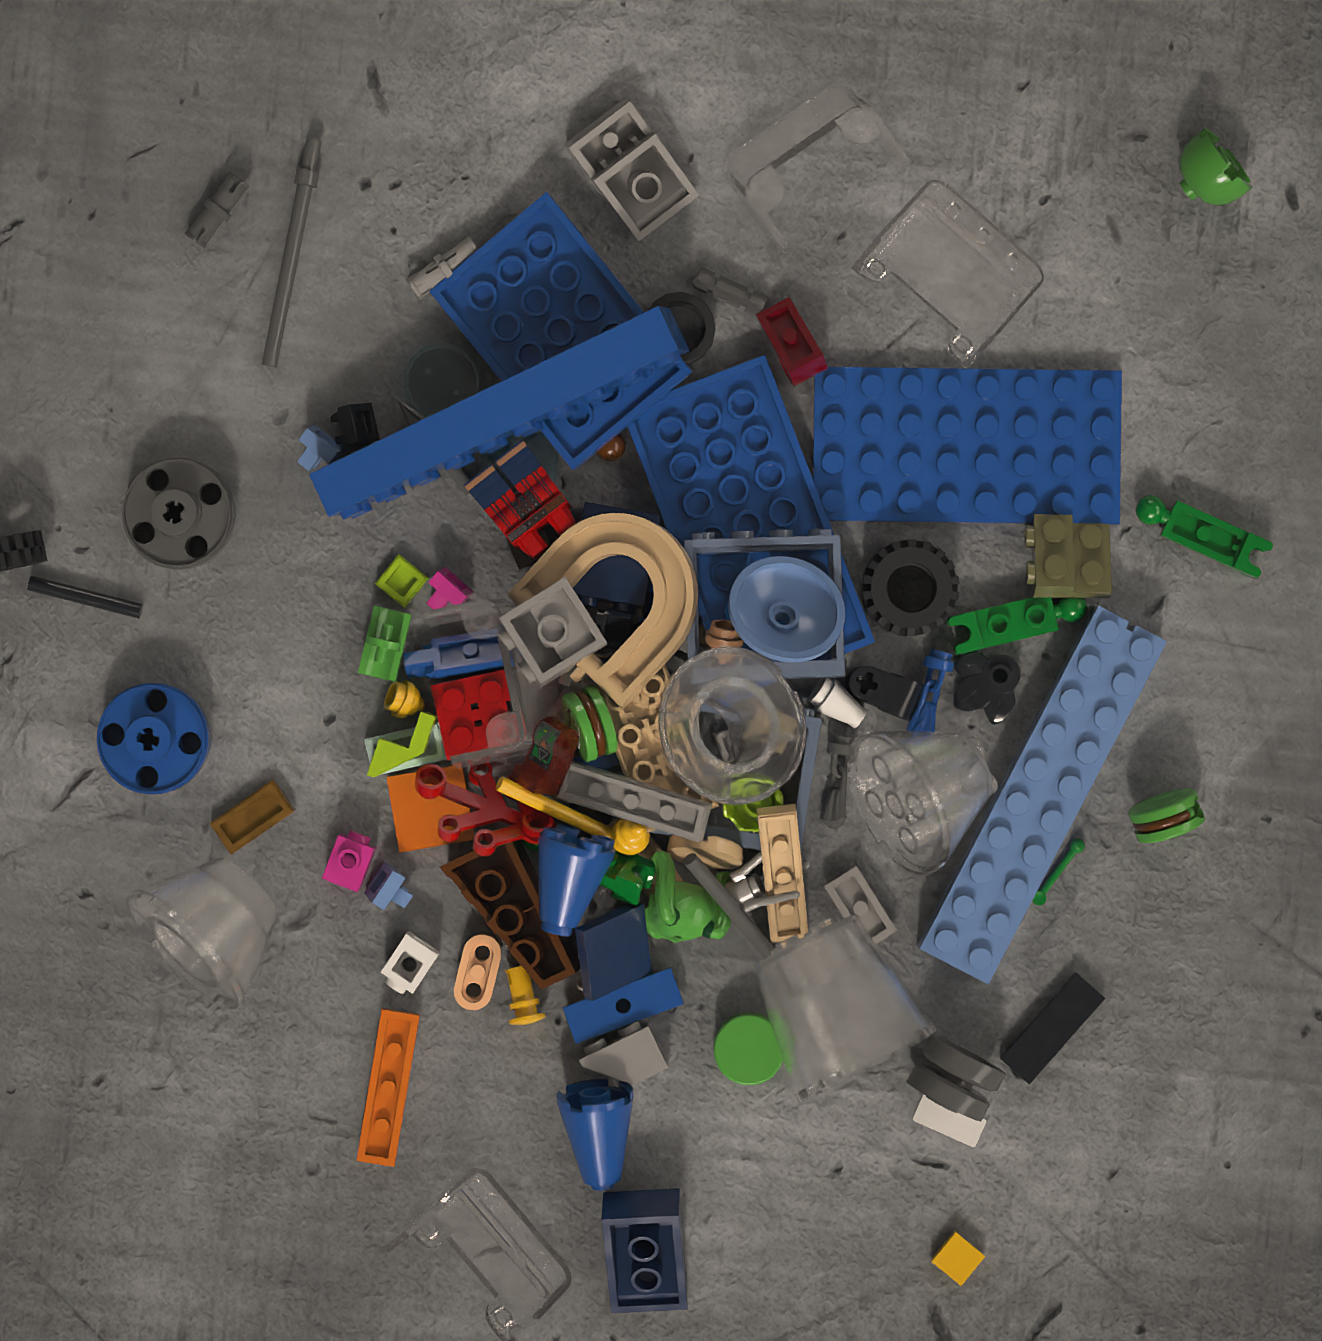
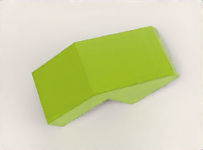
(392, 754)

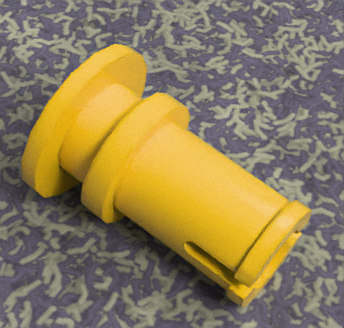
(522, 997)

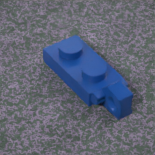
(454, 657)

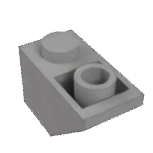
(628, 1057)

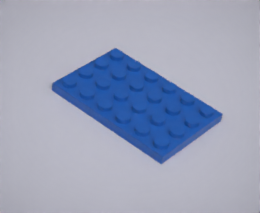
(538, 295)

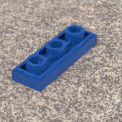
(647, 997)

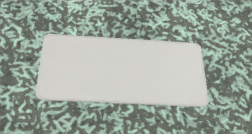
(948, 1123)

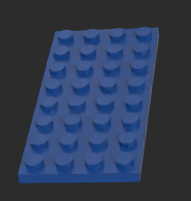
(967, 444)
(730, 463)

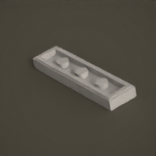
(635, 801)

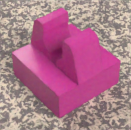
(448, 589)

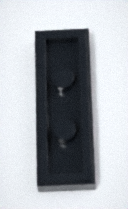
(1052, 1028)

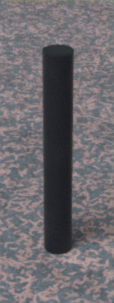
(85, 597)

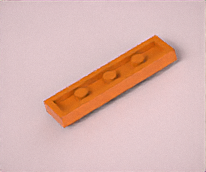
(388, 1087)

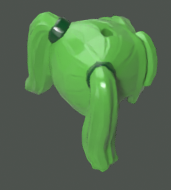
(683, 909)

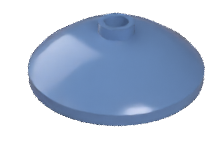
(787, 592)

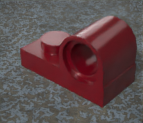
(792, 341)

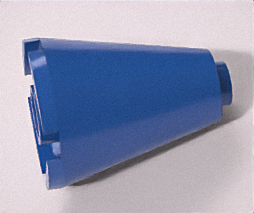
(597, 1128)

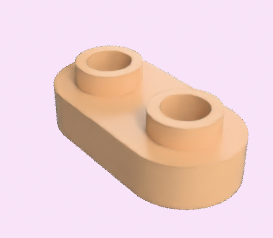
(477, 971)

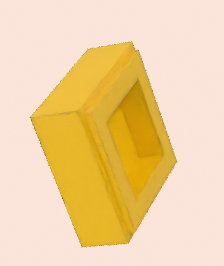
(957, 1258)

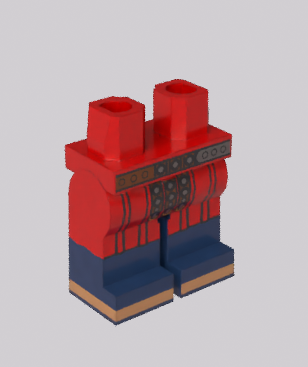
(528, 512)

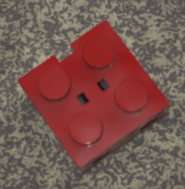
(453, 702)

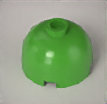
(1211, 171)

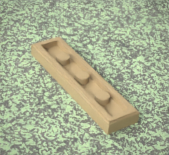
(782, 870)

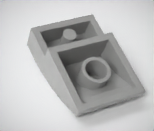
(631, 169)

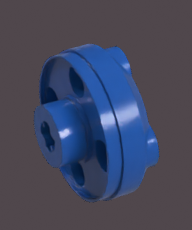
(171, 724)

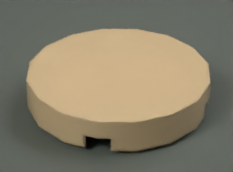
(713, 852)

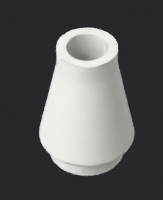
(836, 702)

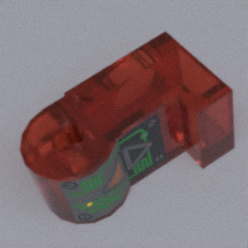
(547, 758)

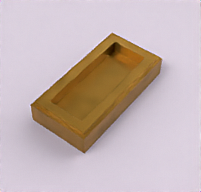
(252, 817)

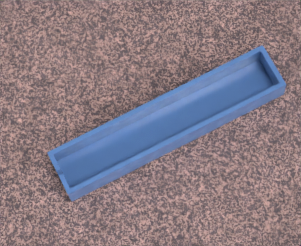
(1041, 794)

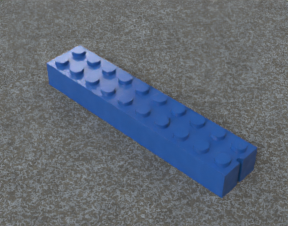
(503, 410)

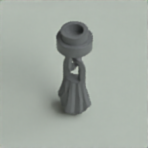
(834, 808)

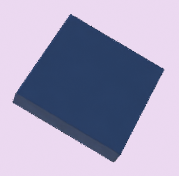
(613, 950)

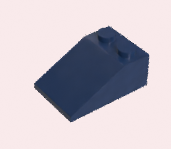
(644, 1250)

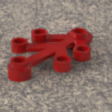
(487, 809)

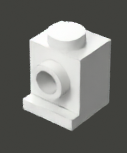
(421, 952)

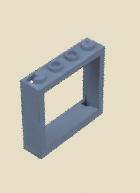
(777, 542)
(752, 839)

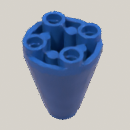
(569, 875)

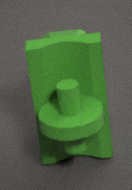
(385, 643)

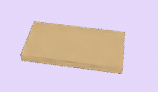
(637, 739)

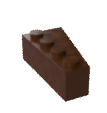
(507, 896)

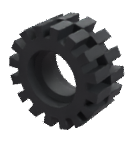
(21, 550)

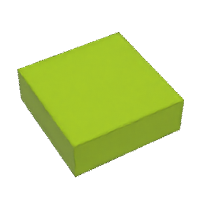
(402, 581)

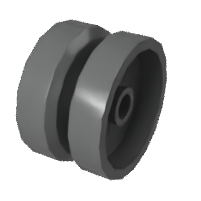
(954, 1080)

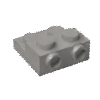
(550, 633)

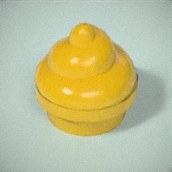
(403, 699)
(629, 837)

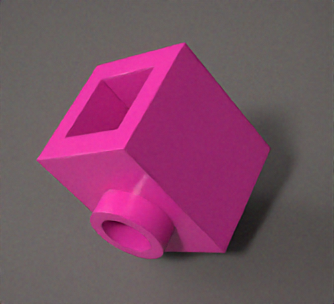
(350, 860)

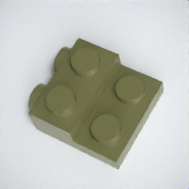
(1068, 557)

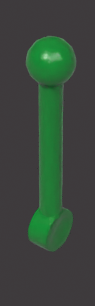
(1076, 846)

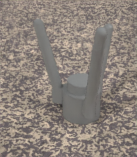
(748, 888)

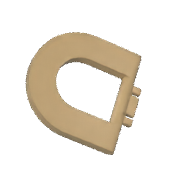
(673, 600)

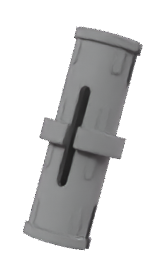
(440, 268)

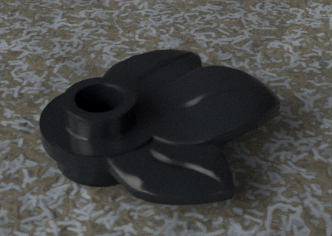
(982, 689)

